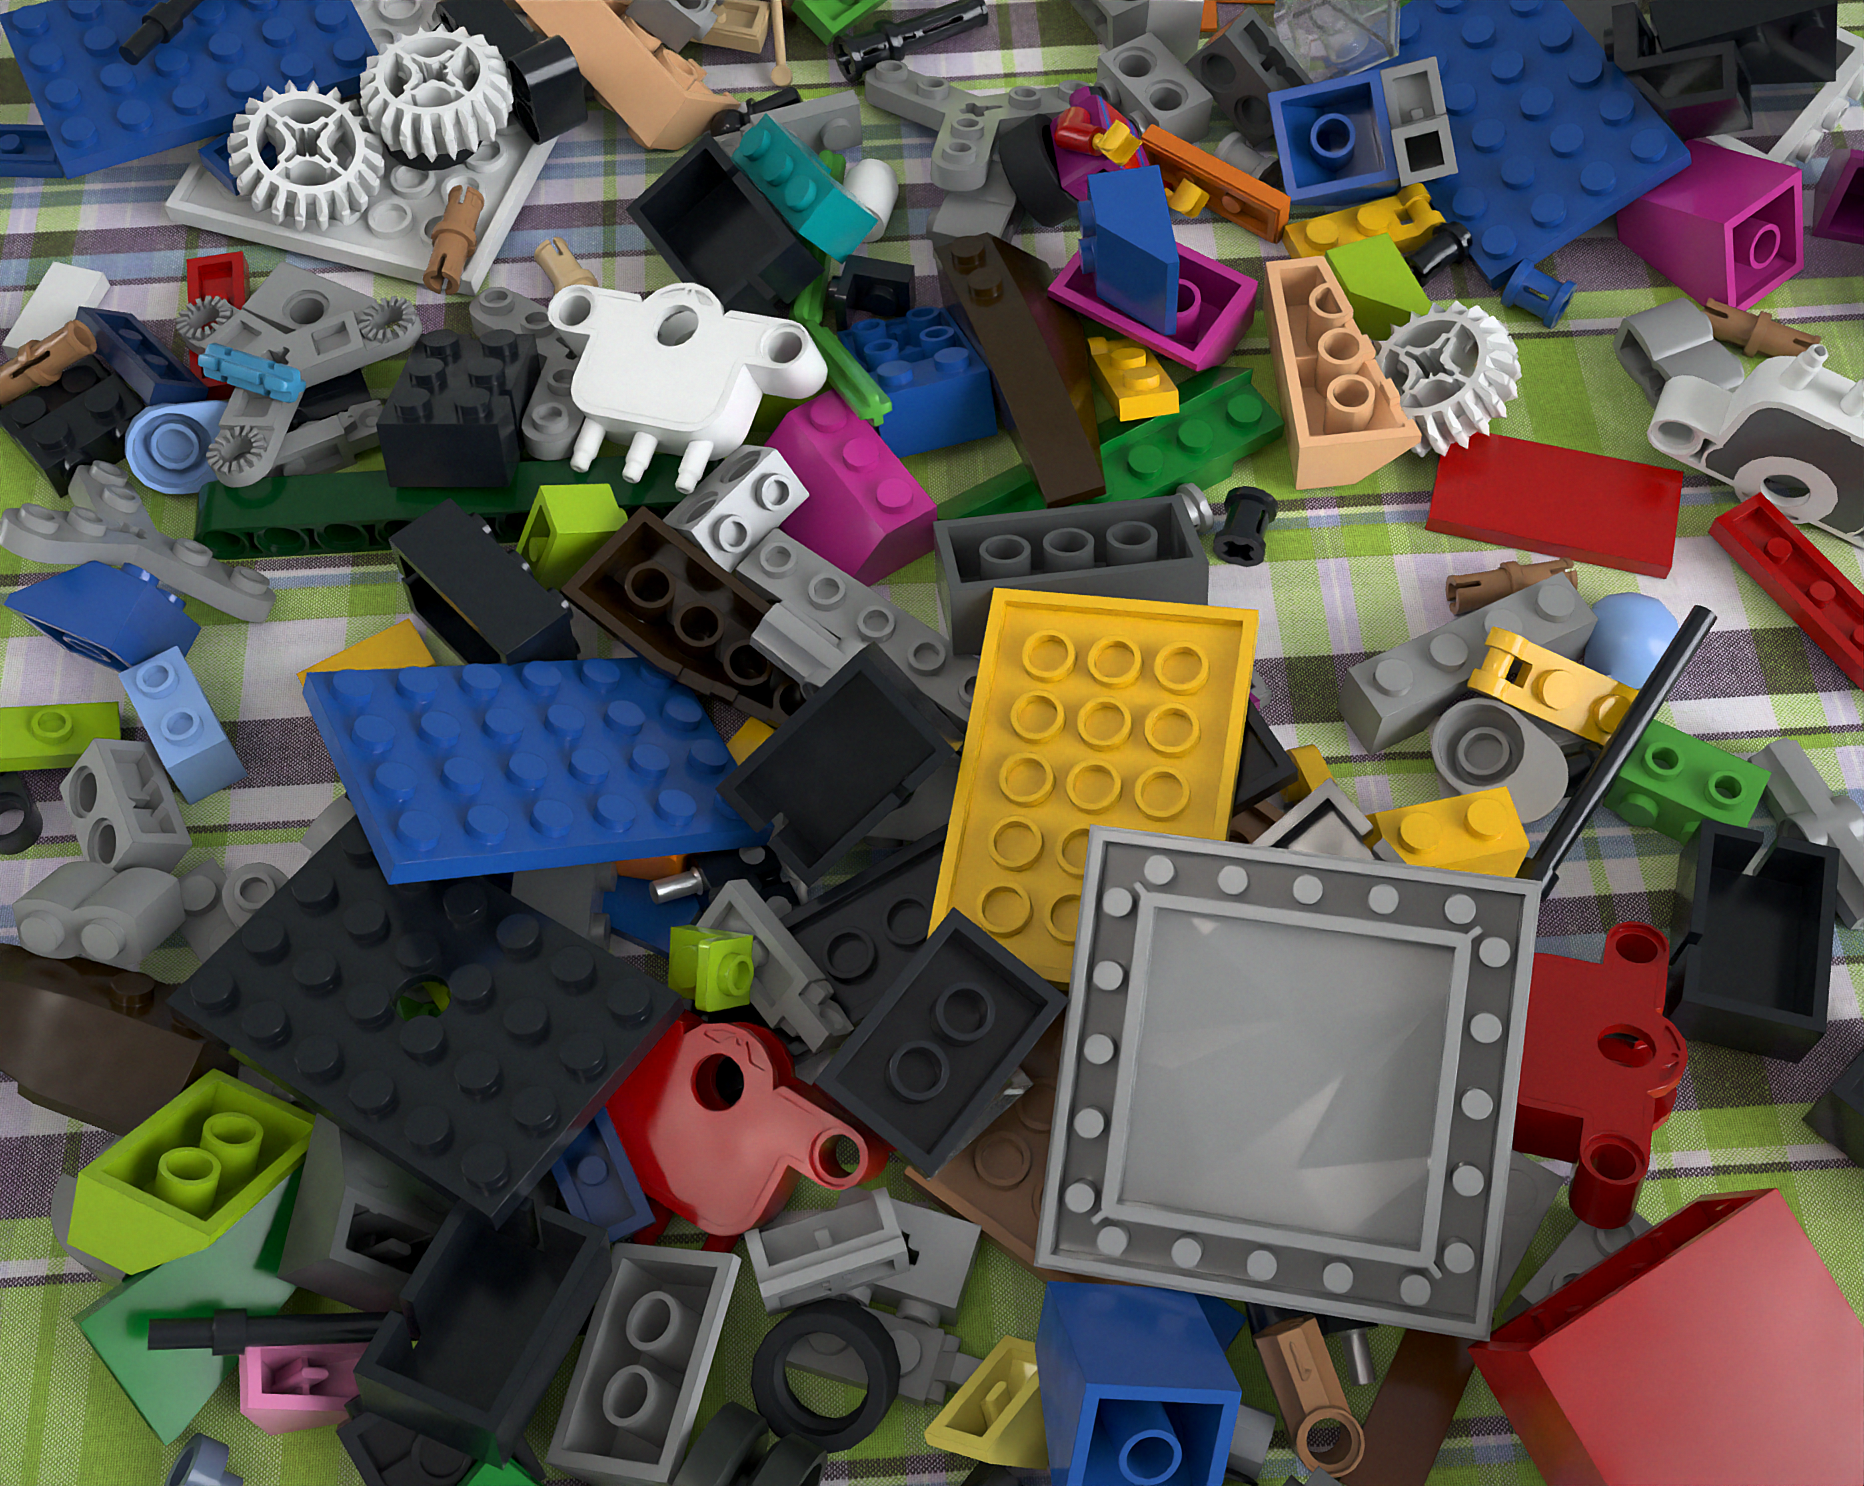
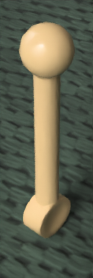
(780, 74)

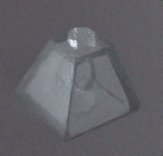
(1338, 35)

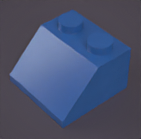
(1335, 141)
(1131, 245)
(107, 614)

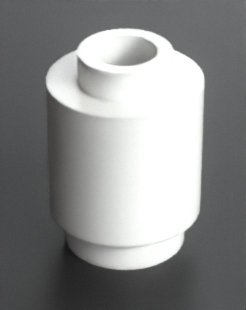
(877, 189)

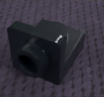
(872, 287)

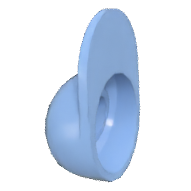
(170, 445)

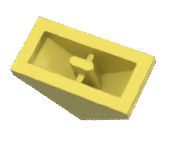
(997, 1411)

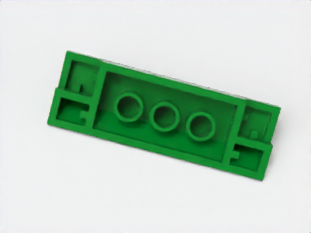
(1151, 456)

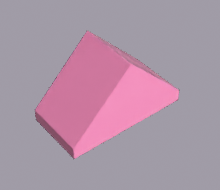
(298, 1385)

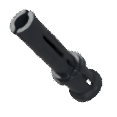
(887, 40)

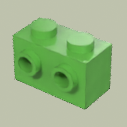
(1680, 780)

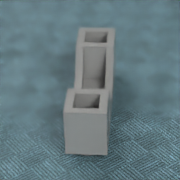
(1412, 683)

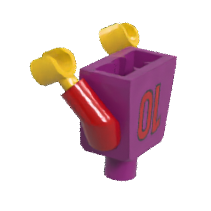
(1099, 139)

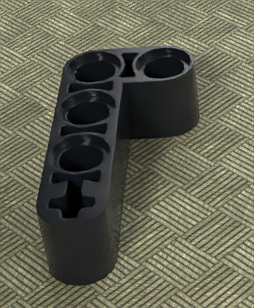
(543, 73)

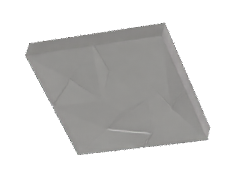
(1290, 1079)

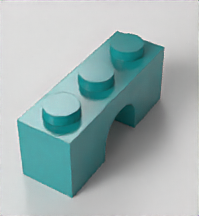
(803, 189)

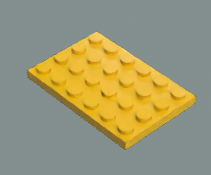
(1081, 722)

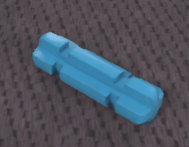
(252, 372)

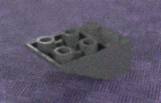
(357, 1223)

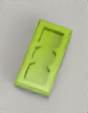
(53, 734)

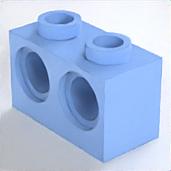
(182, 725)

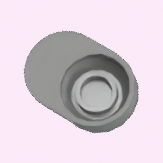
(1493, 746)

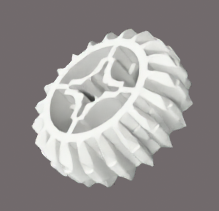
(436, 92)
(305, 185)
(1435, 369)

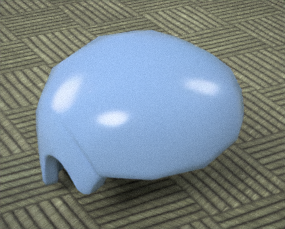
(1629, 637)

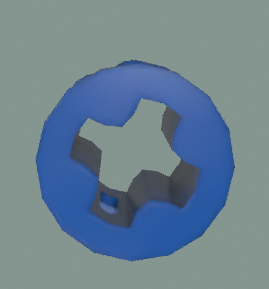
(1528, 277)

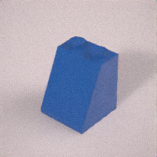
(1133, 1387)

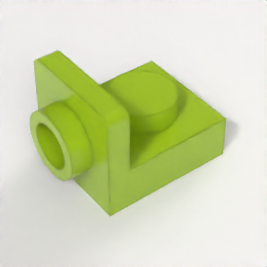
(711, 966)

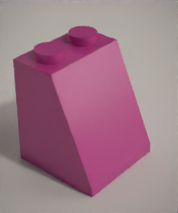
(1721, 226)

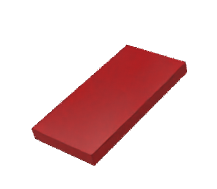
(1558, 503)

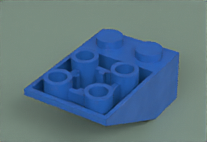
(930, 375)

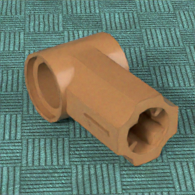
(1308, 1391)

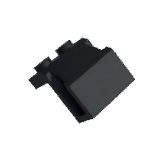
(1692, 89)

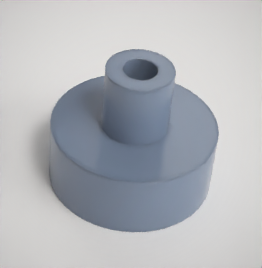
(202, 1464)

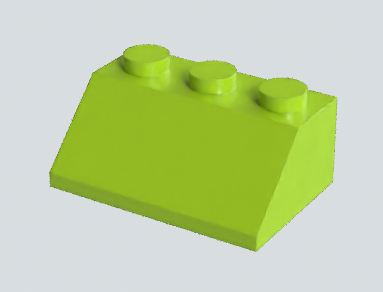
(187, 1173)

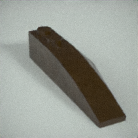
(1032, 359)
(683, 617)
(96, 1040)

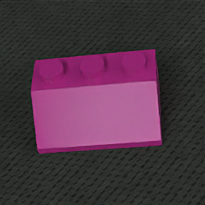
(1212, 309)
(862, 500)

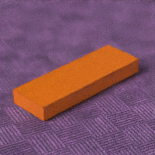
(1231, 191)

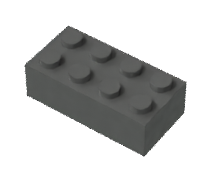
(1092, 549)

